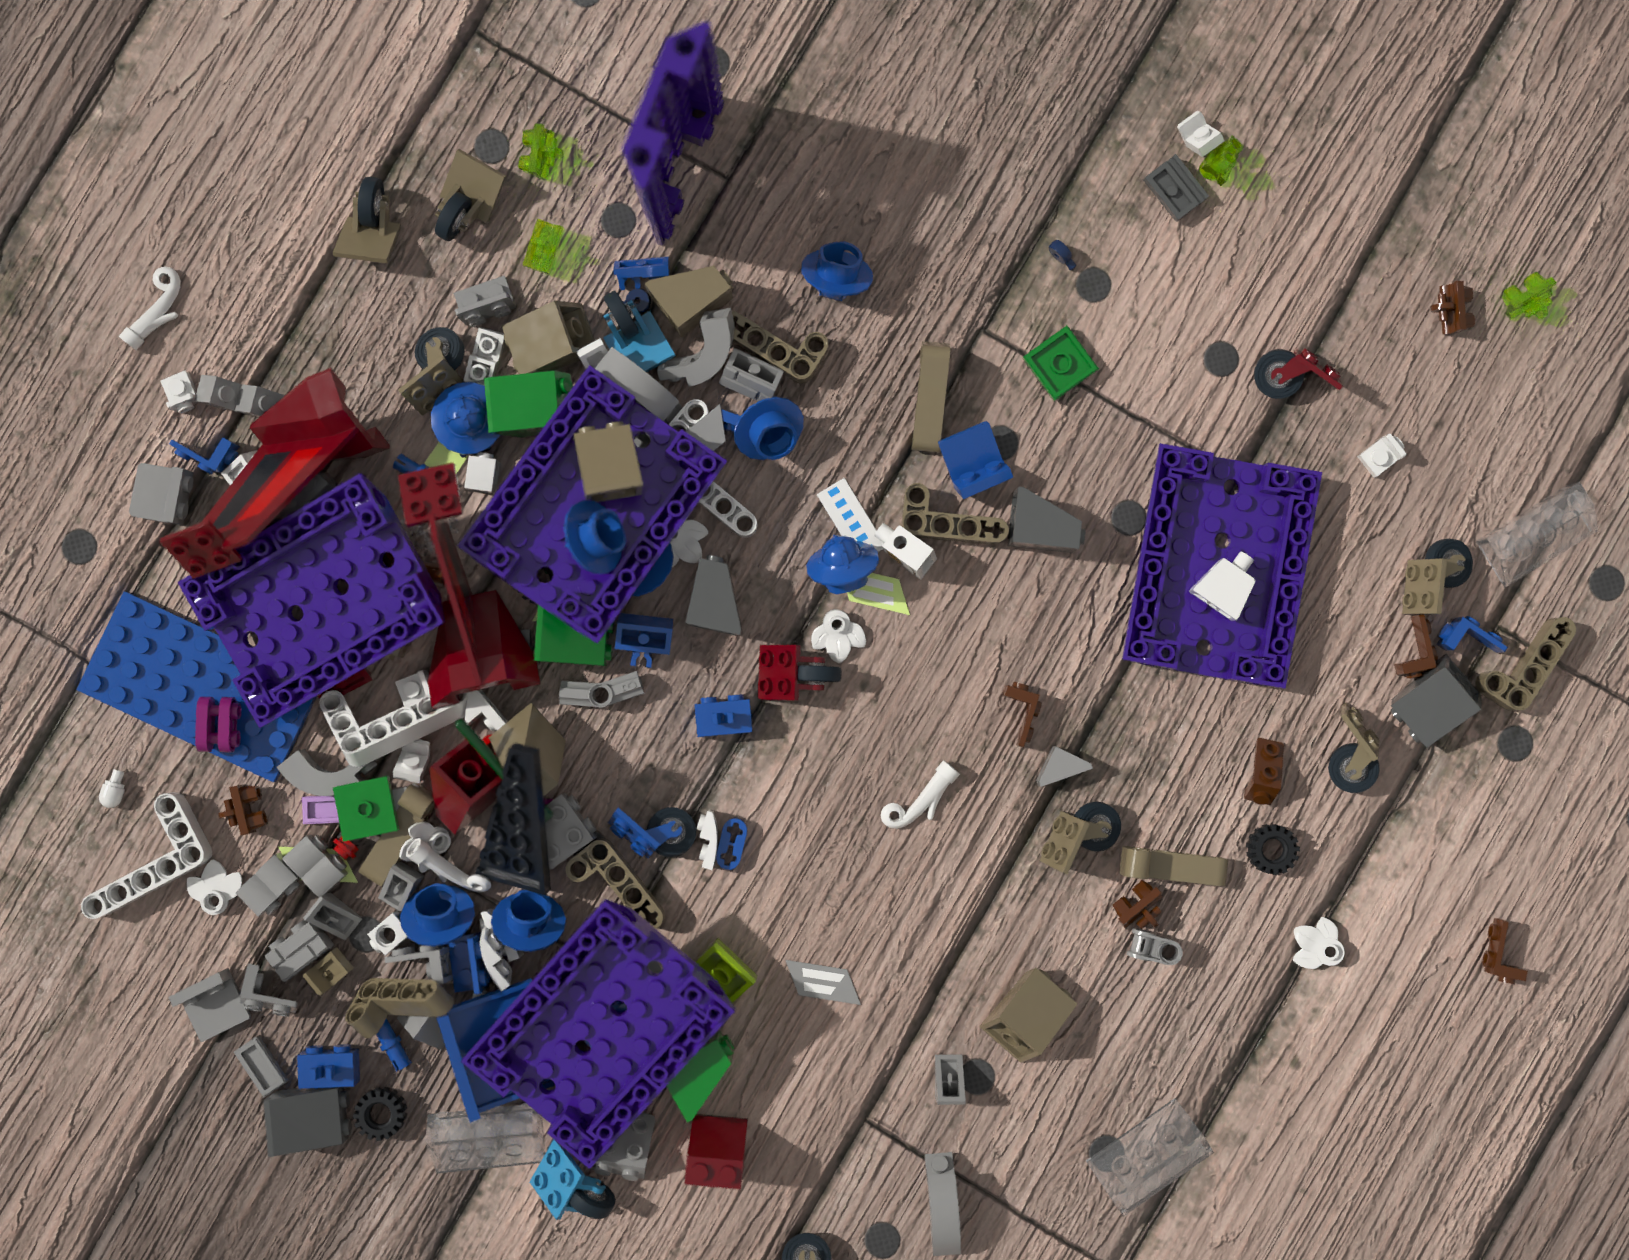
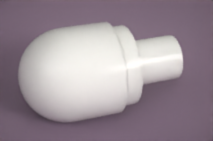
(112, 790)

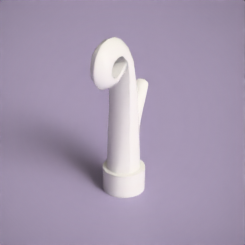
(155, 315)
(928, 798)
(422, 853)

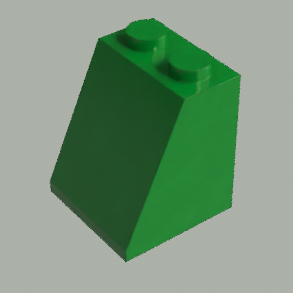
(524, 402)
(562, 644)
(701, 1075)

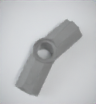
(584, 693)

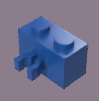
(644, 635)
(723, 717)
(328, 1067)

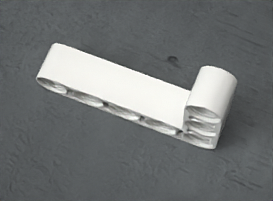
(716, 494)
(389, 725)
(158, 868)

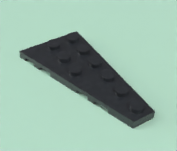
(517, 827)

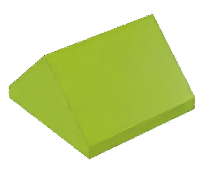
(727, 969)

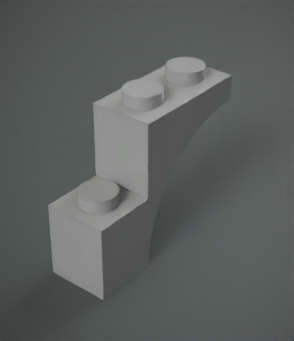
(235, 396)

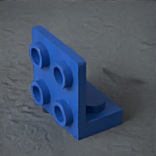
(974, 460)
(468, 965)

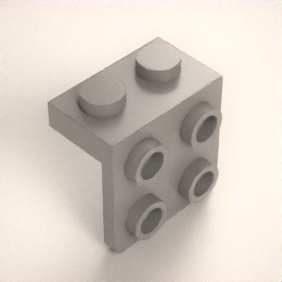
(161, 493)
(567, 829)
(629, 1152)

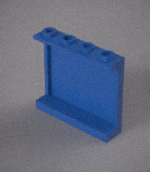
(462, 1030)

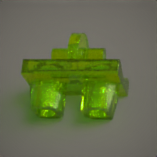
(543, 151)
(1221, 160)
(543, 246)
(1532, 301)

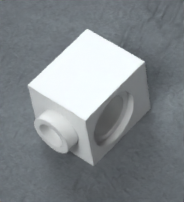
(482, 473)
(379, 942)

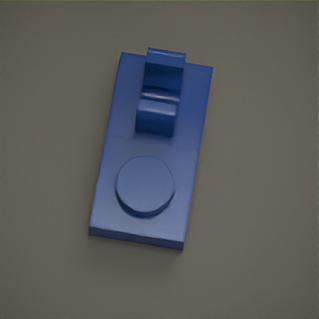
(634, 269)

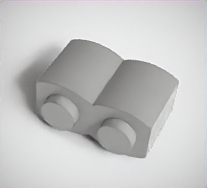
(315, 865)
(268, 886)

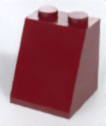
(462, 786)
(716, 1151)

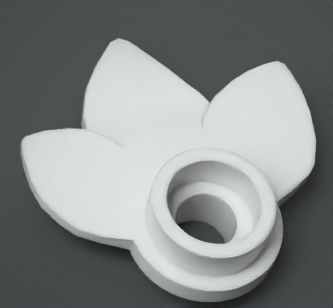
(686, 544)
(838, 640)
(436, 837)
(214, 883)
(1315, 941)

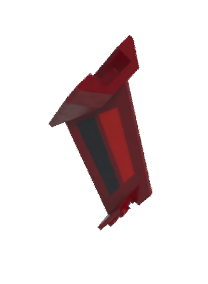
(297, 443)
(479, 638)

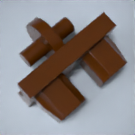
(1452, 307)
(239, 809)
(1148, 898)

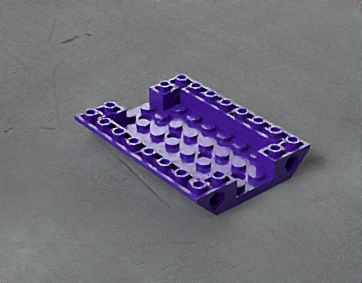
(680, 83)
(526, 516)
(1265, 519)
(300, 566)
(630, 1050)

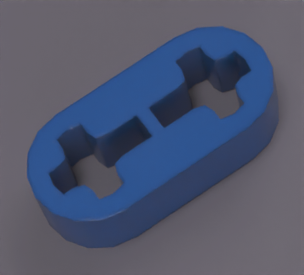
(725, 842)

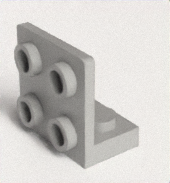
(484, 301)
(439, 962)
(254, 1002)
(212, 1005)

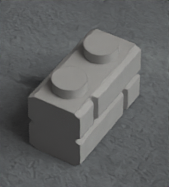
(750, 376)
(298, 950)

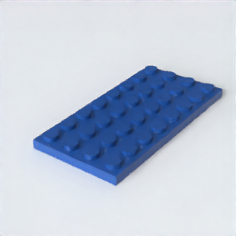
(159, 668)

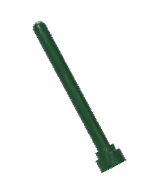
(487, 754)

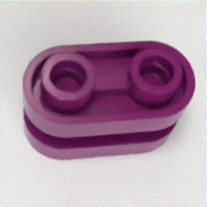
(228, 713)

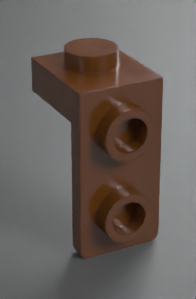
(1427, 652)
(1020, 692)
(1267, 772)
(1493, 956)

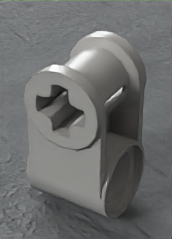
(1151, 947)

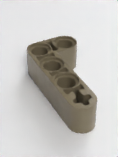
(771, 343)
(931, 396)
(954, 521)
(1530, 660)
(415, 807)
(1173, 866)
(620, 887)
(402, 997)

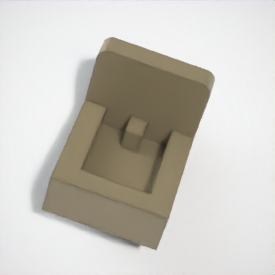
(328, 972)

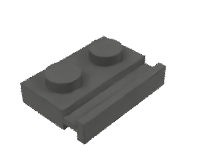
(1176, 188)

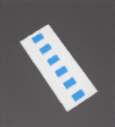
(848, 514)

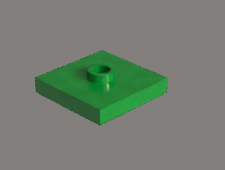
(1060, 363)
(366, 808)

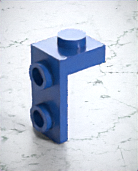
(222, 457)
(1452, 634)

